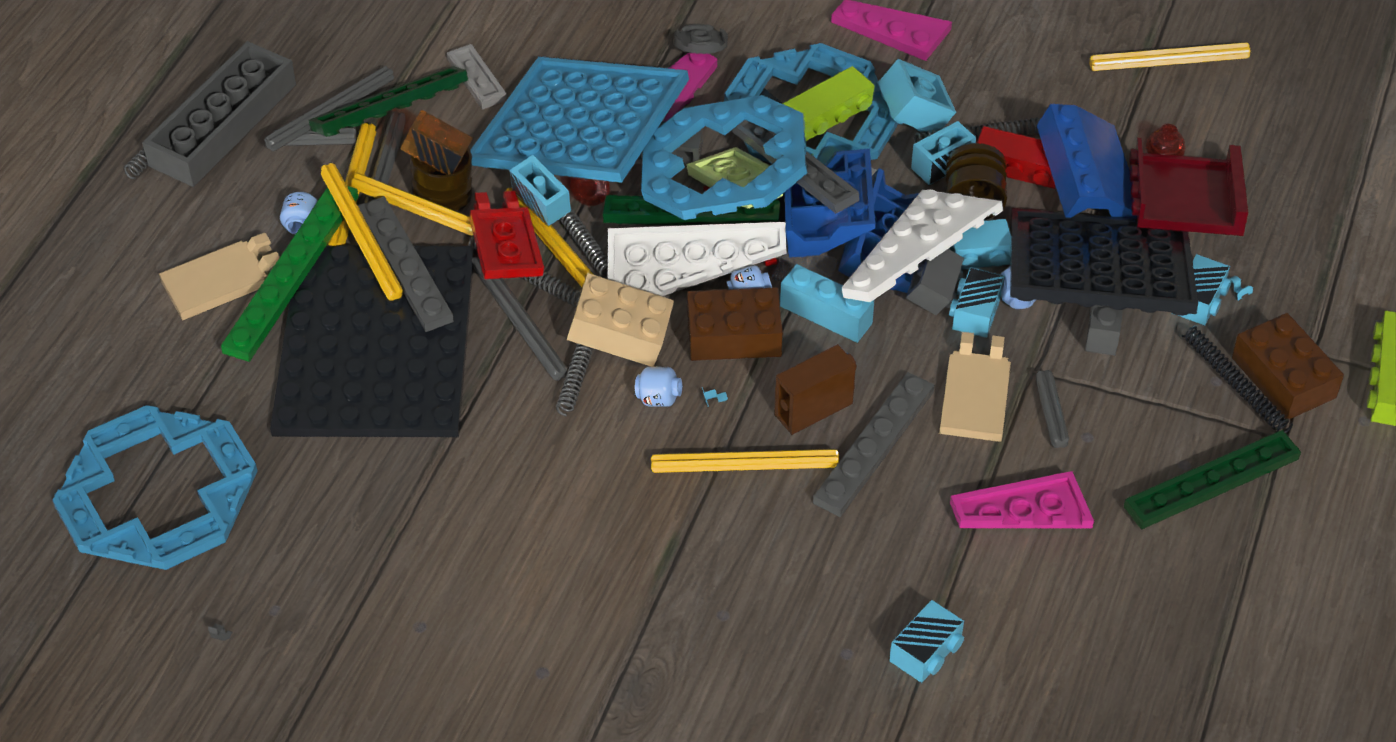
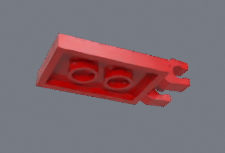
(505, 238)

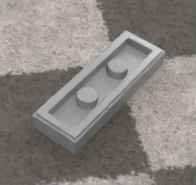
(480, 81)

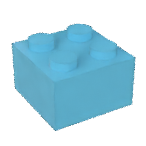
(916, 97)

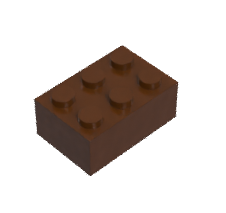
(734, 324)
(1287, 366)

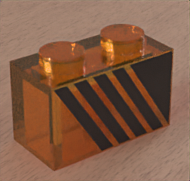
(436, 143)

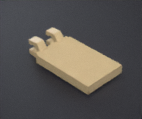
(219, 276)
(976, 391)

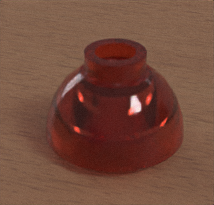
(1166, 141)
(589, 191)

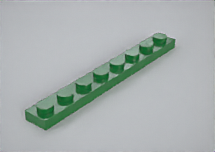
(284, 278)

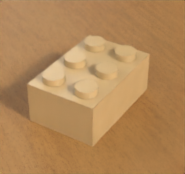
(620, 320)

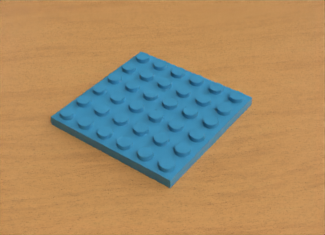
(580, 117)

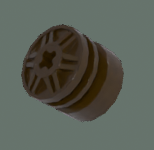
(977, 172)
(449, 190)

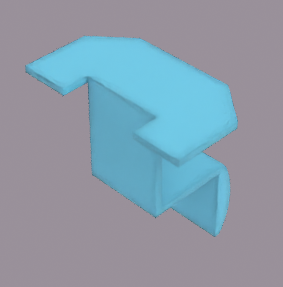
(1237, 288)
(712, 393)

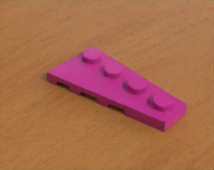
(898, 29)
(699, 70)
(1031, 503)

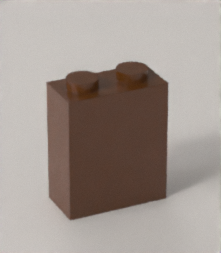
(815, 389)

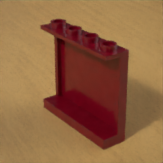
(1189, 192)

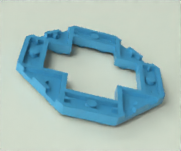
(828, 60)
(724, 196)
(130, 540)

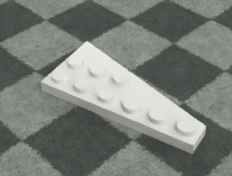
(922, 232)
(684, 256)

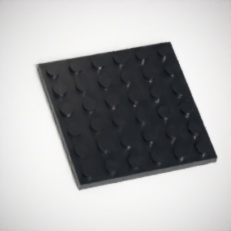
(1100, 262)

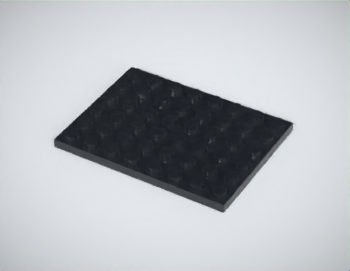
(365, 361)

